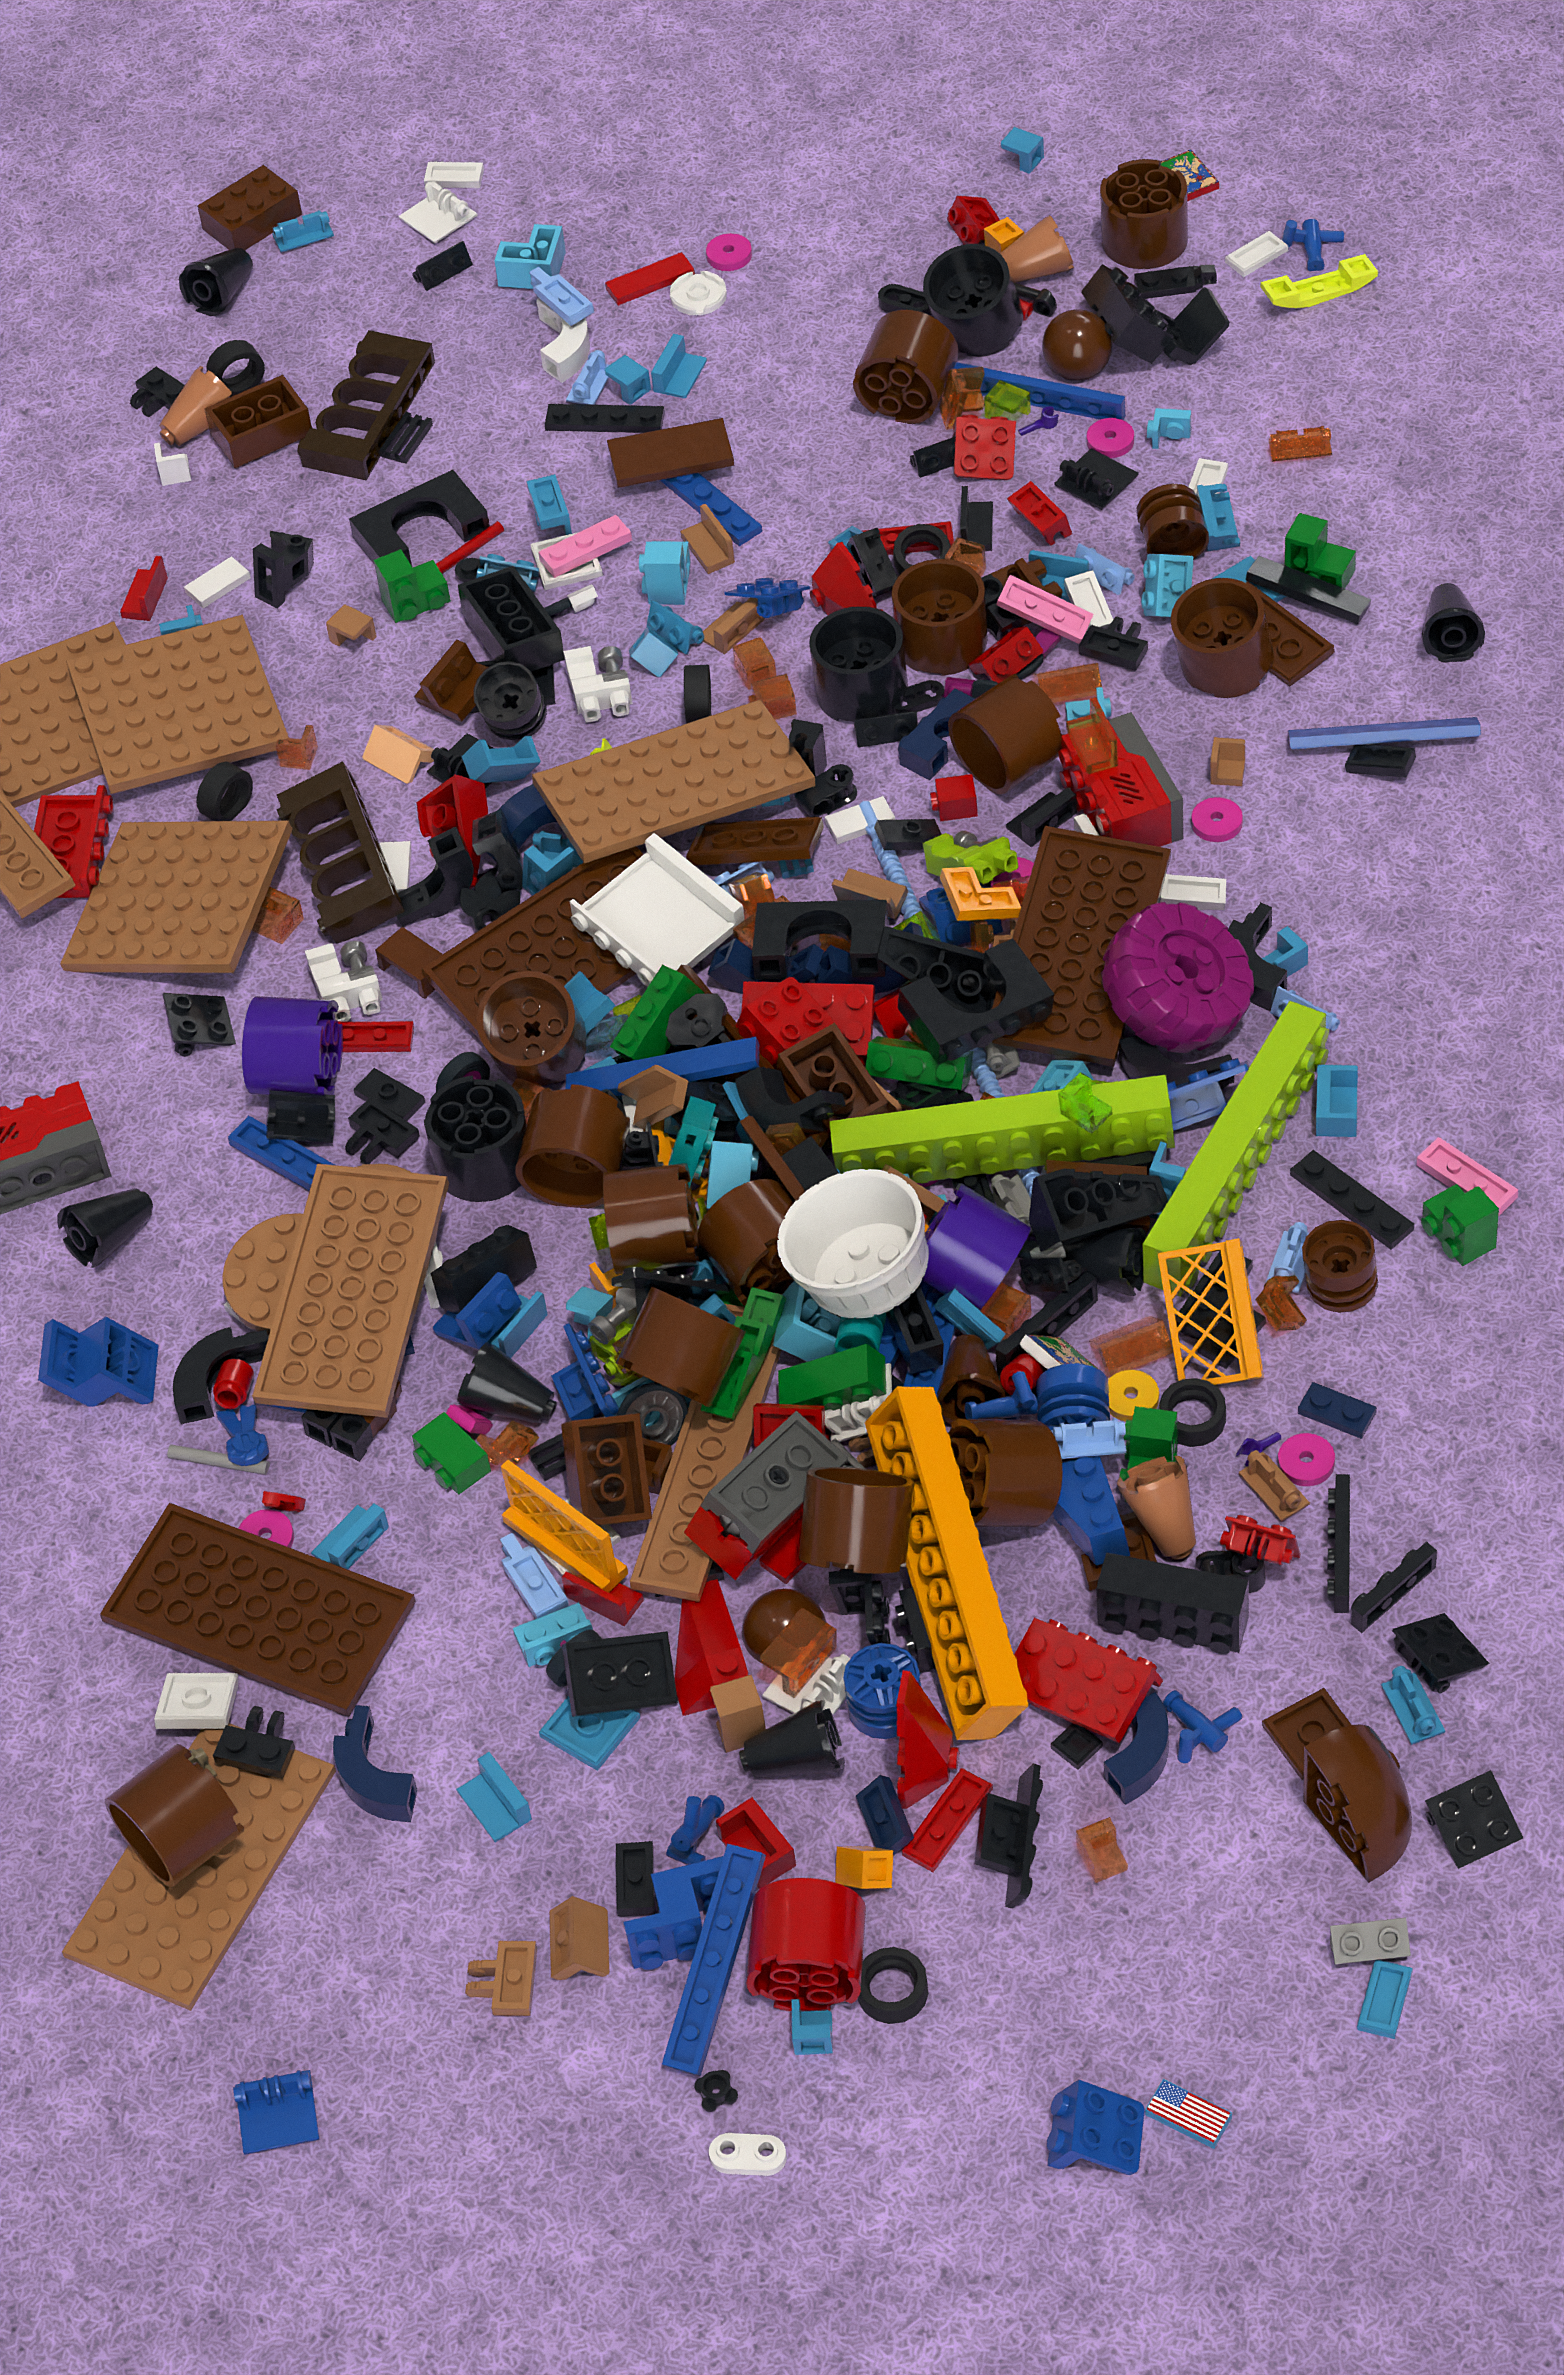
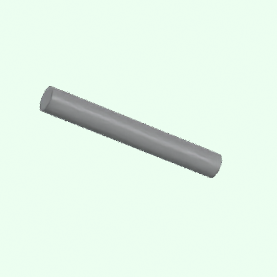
(213, 1459)

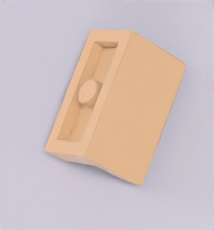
(396, 752)

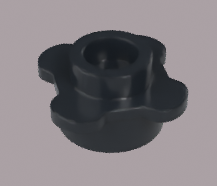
(711, 2080)

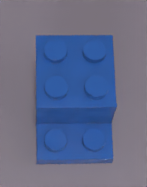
(98, 1362)
(678, 1925)

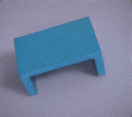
(501, 763)
(1336, 1100)

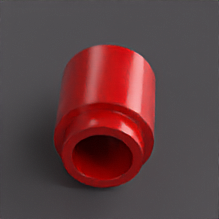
(1024, 1363)
(233, 1383)

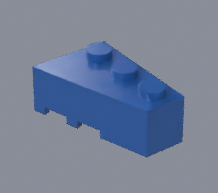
(1089, 1509)

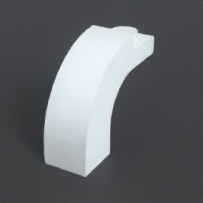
(569, 350)

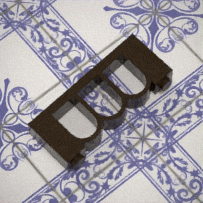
(374, 354)
(366, 903)

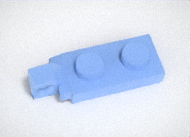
(560, 296)
(532, 1578)

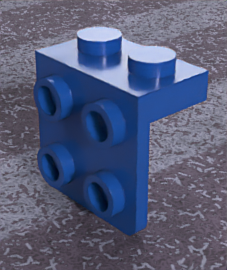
(945, 921)
(482, 1315)
(1095, 2127)

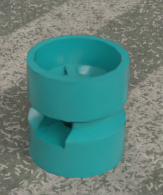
(860, 1332)

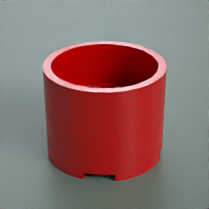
(806, 1943)

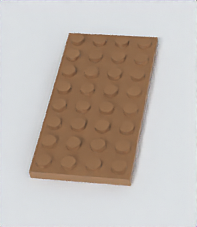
(672, 780)
(351, 1290)
(178, 1935)

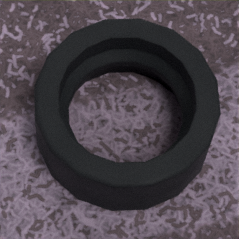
(229, 353)
(916, 534)
(697, 692)
(213, 786)
(1200, 1390)
(900, 2010)

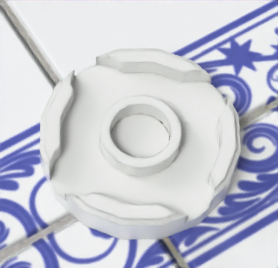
(706, 295)

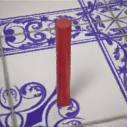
(470, 547)

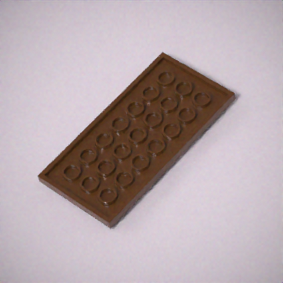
(1070, 912)
(533, 938)
(258, 1609)

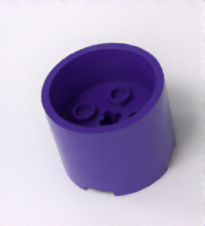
(291, 1045)
(972, 1246)

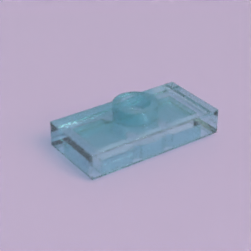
(604, 1033)

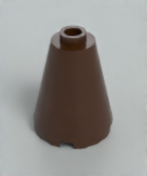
(967, 1377)

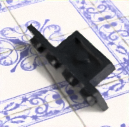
(678, 1286)
(1008, 1833)

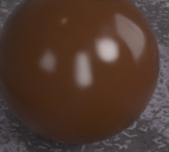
(1076, 345)
(770, 1615)

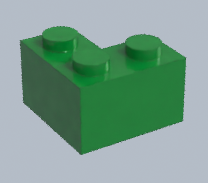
(1310, 553)
(408, 589)
(1462, 1222)
(1150, 1436)

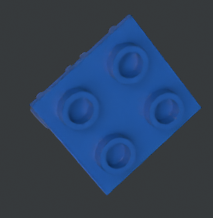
(772, 597)
(276, 2111)

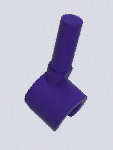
(1047, 421)
(1250, 1445)

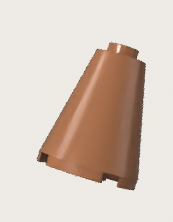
(1038, 253)
(187, 414)
(1162, 1502)

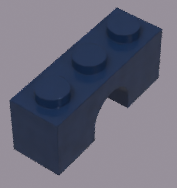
(923, 748)

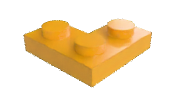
(977, 903)

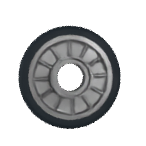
(657, 1398)

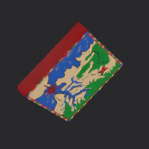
(1197, 175)

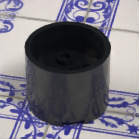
(974, 298)
(858, 663)
(476, 1137)

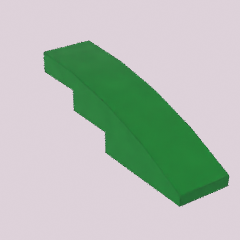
(760, 1323)

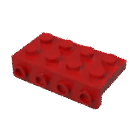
(74, 834)
(847, 1004)
(1082, 1679)

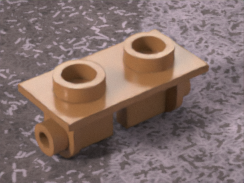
(1273, 1486)

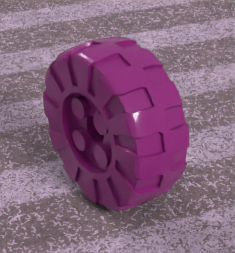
(1177, 977)

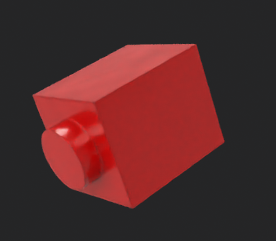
(954, 798)

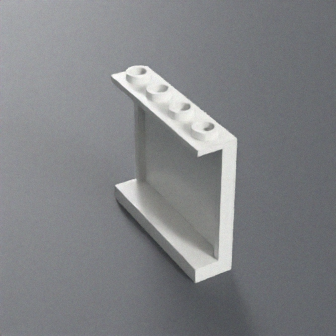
(659, 913)

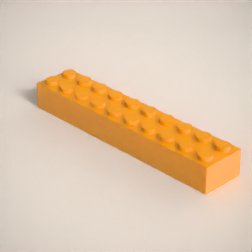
(949, 1567)

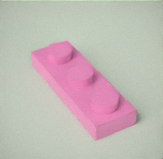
(585, 546)
(1044, 609)
(1455, 1167)

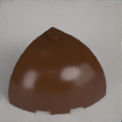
(1359, 1797)

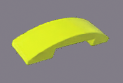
(1350, 276)

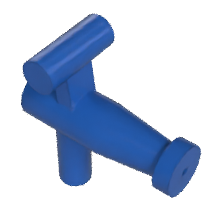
(1312, 239)
(1021, 1403)
(1199, 1726)
(694, 1826)

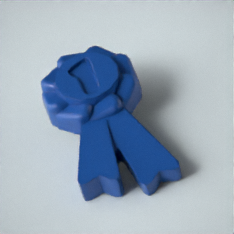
(246, 1444)

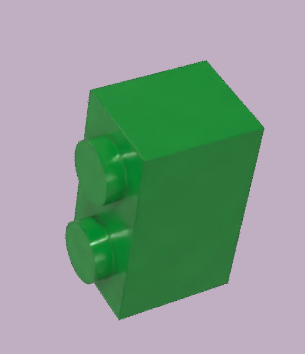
(450, 1453)

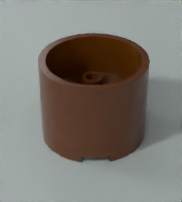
(1144, 214)
(905, 366)
(940, 615)
(1222, 637)
(1006, 734)
(527, 1004)
(570, 1146)
(650, 1218)
(743, 1235)
(680, 1347)
(1008, 1470)
(856, 1519)
(174, 1815)

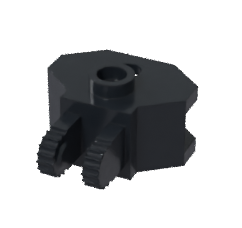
(704, 1029)
(724, 1110)

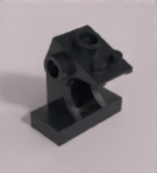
(289, 563)
(493, 836)

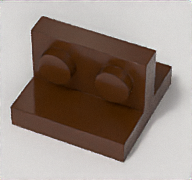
(451, 683)

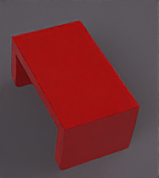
(752, 1829)

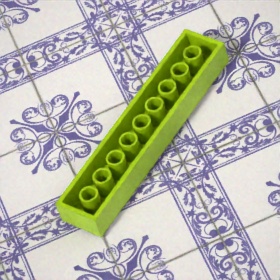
(1003, 1133)
(1238, 1143)

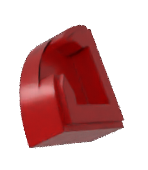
(283, 1501)

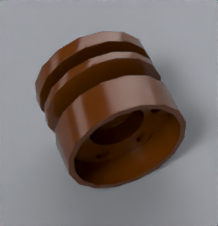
(1172, 521)
(1340, 1266)

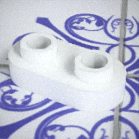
(746, 2156)

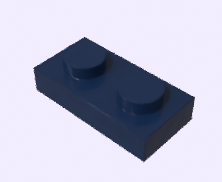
(1337, 1410)
(884, 1815)

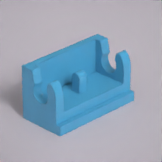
(1218, 516)

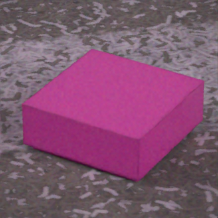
(469, 1419)

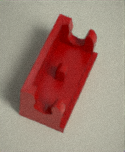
(1040, 512)

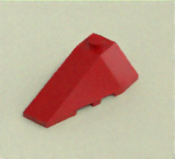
(838, 584)
(451, 805)
(706, 1650)
(924, 1744)

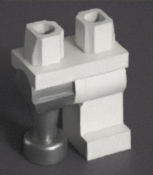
(598, 691)
(349, 988)

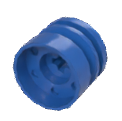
(1072, 1395)
(873, 1686)

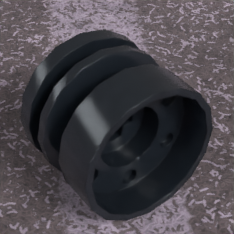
(506, 686)

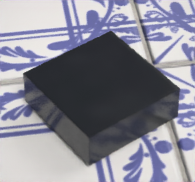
(1076, 1745)

